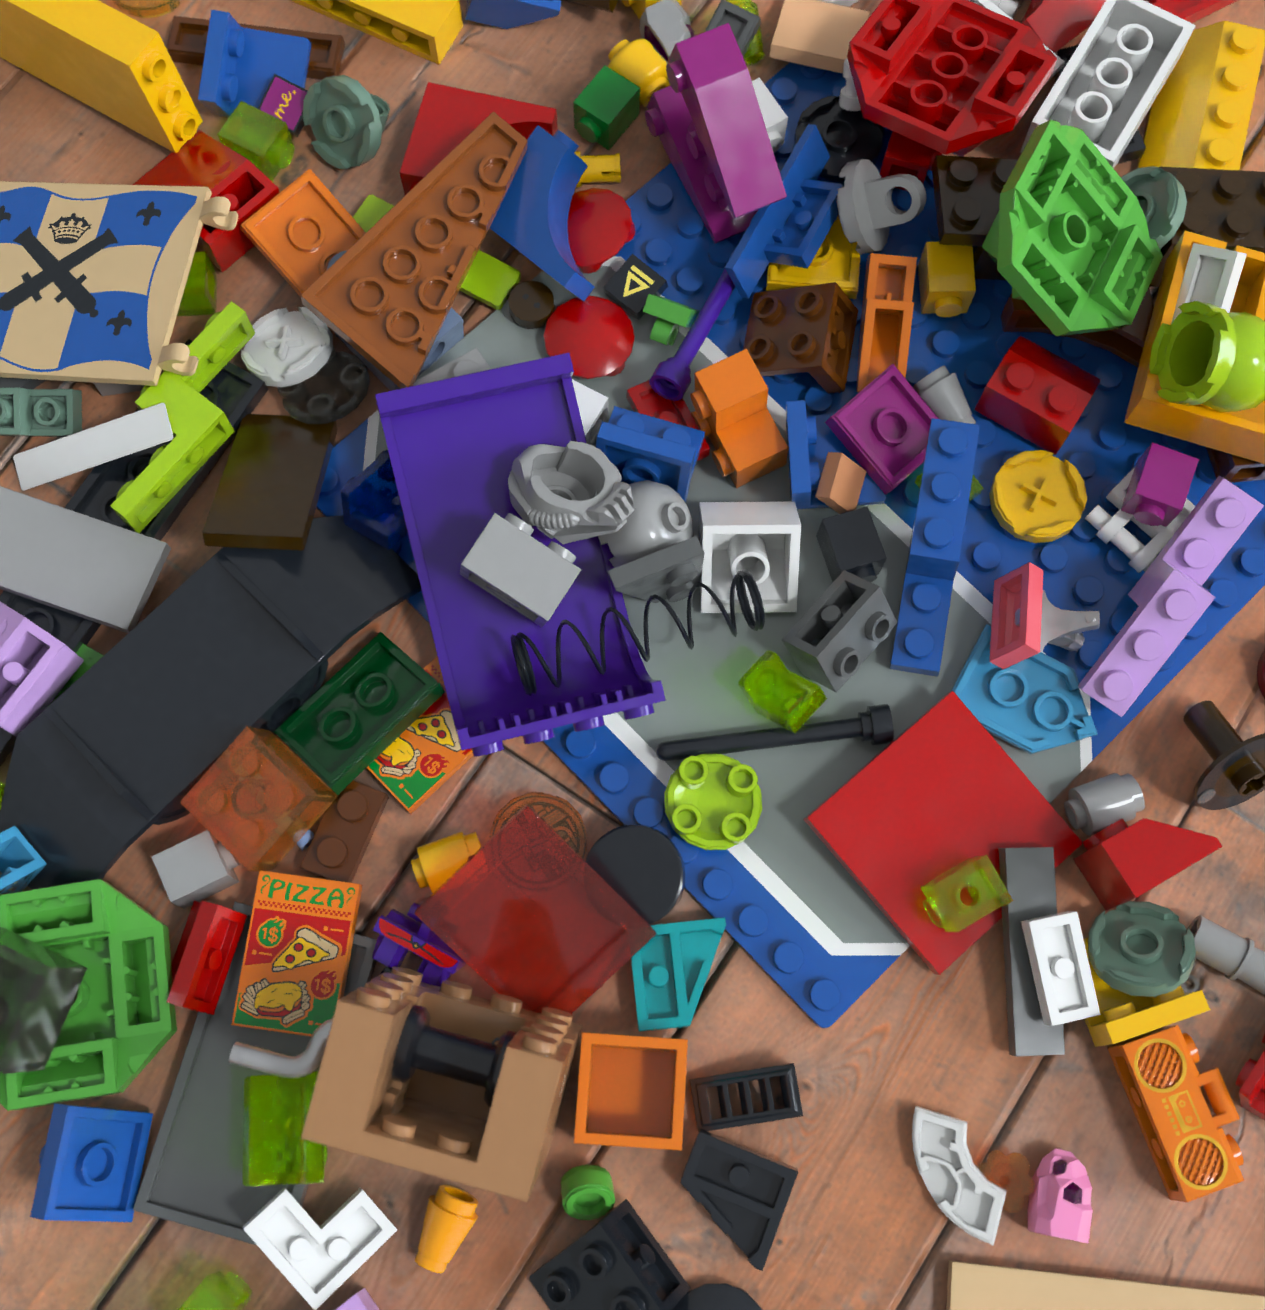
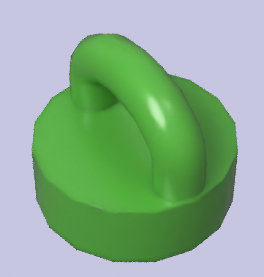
(587, 1192)

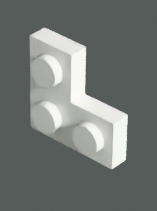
(314, 1256)

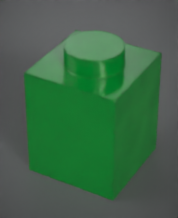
(606, 108)

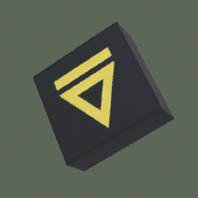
(632, 285)

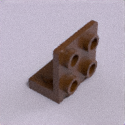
(803, 332)

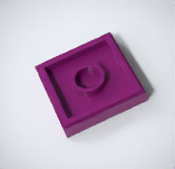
(885, 428)

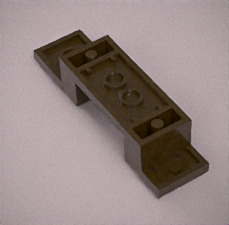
(1219, 206)

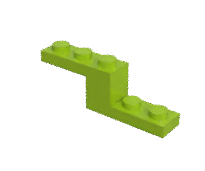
(195, 421)

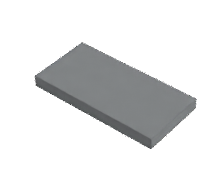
(76, 561)

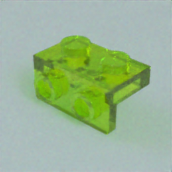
(273, 1131)

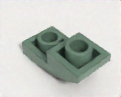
(40, 412)

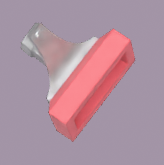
(1028, 621)

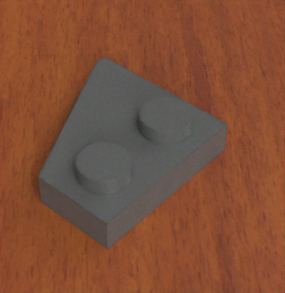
(665, 573)

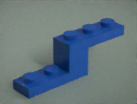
(935, 546)

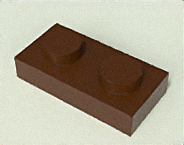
(345, 833)

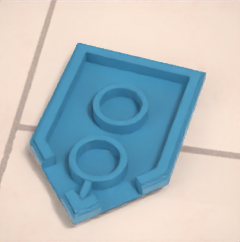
(1027, 704)

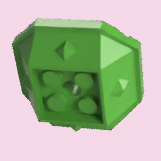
(1072, 235)
(120, 1002)

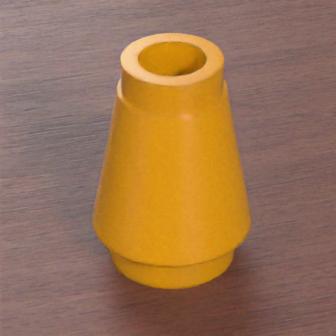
(445, 1226)

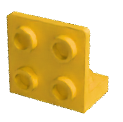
(1129, 1016)

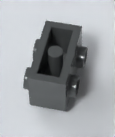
(840, 630)

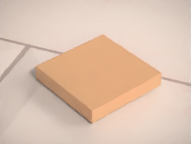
(816, 33)

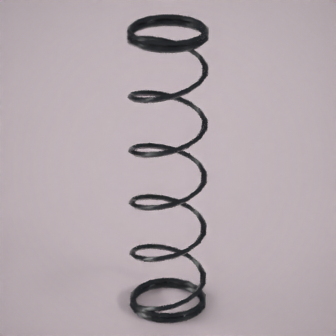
(523, 660)

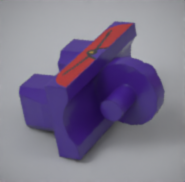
(401, 933)

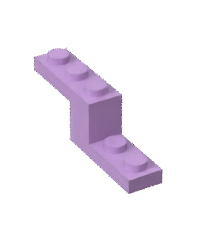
(1170, 596)

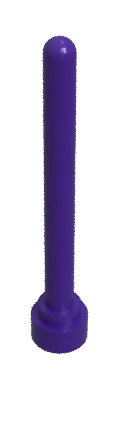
(673, 375)

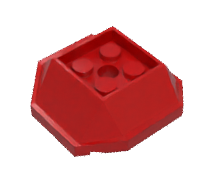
(946, 71)

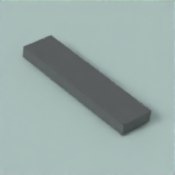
(1032, 885)

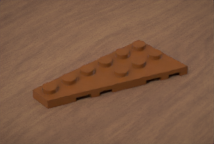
(407, 269)

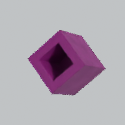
(1159, 485)

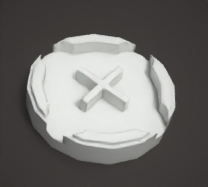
(287, 347)

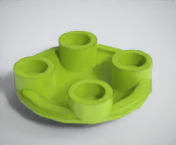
(713, 801)

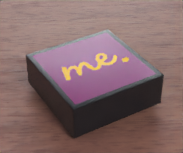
(285, 102)

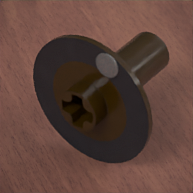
(1237, 764)

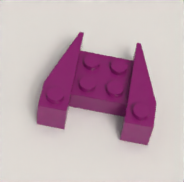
(716, 132)

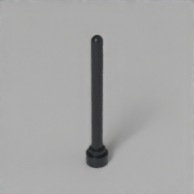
(872, 726)

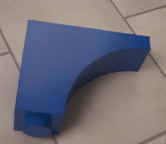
(538, 205)

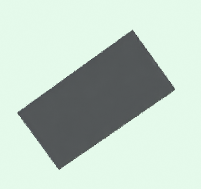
(199, 1146)

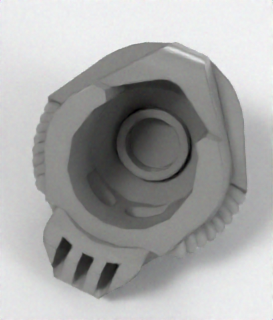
(569, 491)

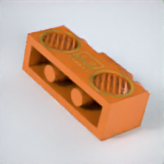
(1173, 1115)

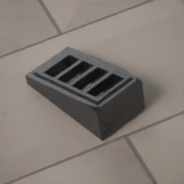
(789, 1090)

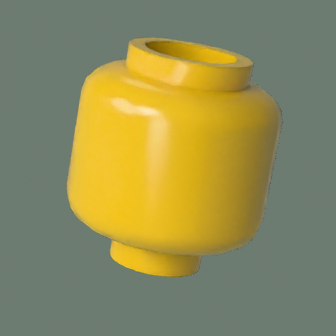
(641, 65)

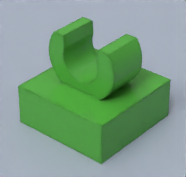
(670, 316)

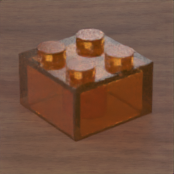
(258, 799)

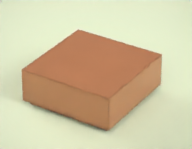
(840, 483)

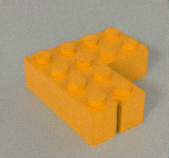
(1230, 432)

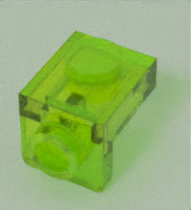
(780, 693)

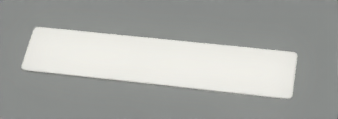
(93, 446)

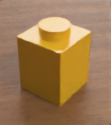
(946, 279)

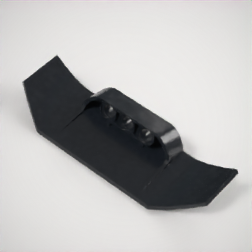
(160, 707)

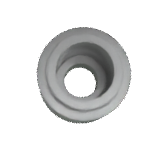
(1104, 802)

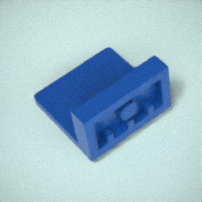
(243, 62)
(808, 445)

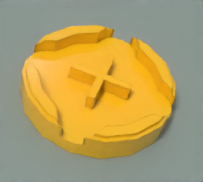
(1037, 496)

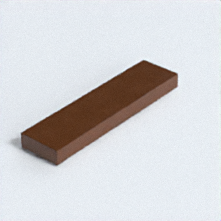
(189, 39)

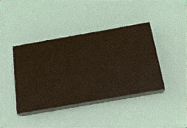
(270, 484)

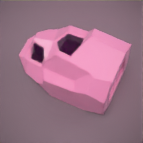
(1060, 1198)

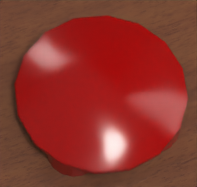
(598, 227)
(593, 333)

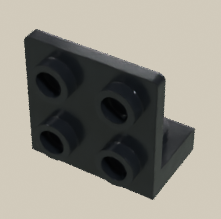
(612, 1269)

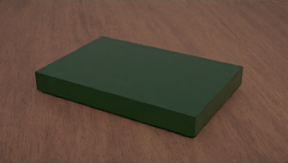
(359, 712)

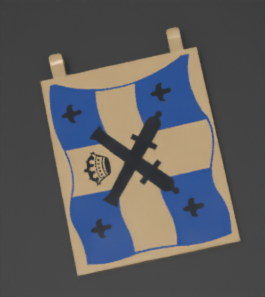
(98, 278)

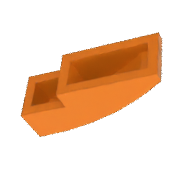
(885, 316)

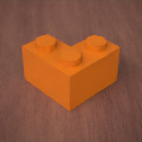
(734, 414)

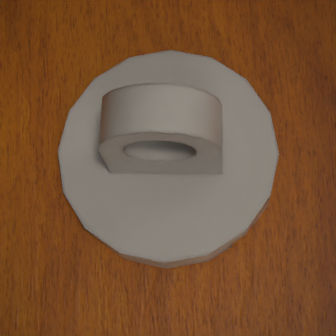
(868, 207)

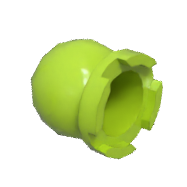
(1211, 358)

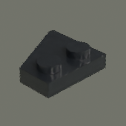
(740, 1191)

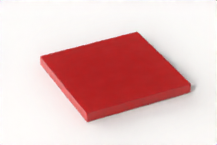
(925, 808)

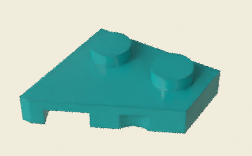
(673, 972)

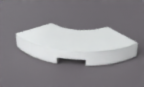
(953, 1177)

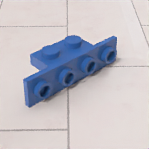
(793, 227)

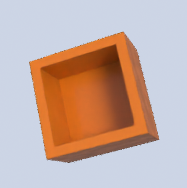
(631, 1091)

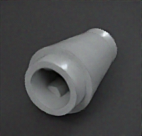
(944, 396)

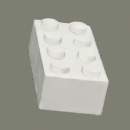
(1116, 74)

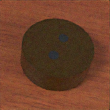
(531, 304)

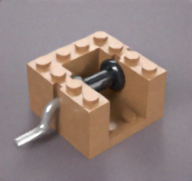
(435, 1080)

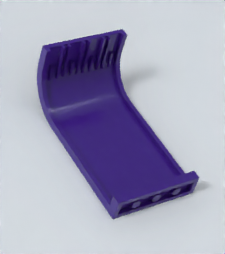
(451, 469)

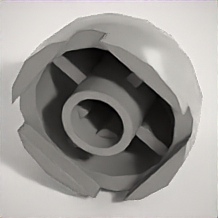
(655, 524)

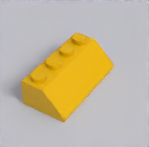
(1206, 100)

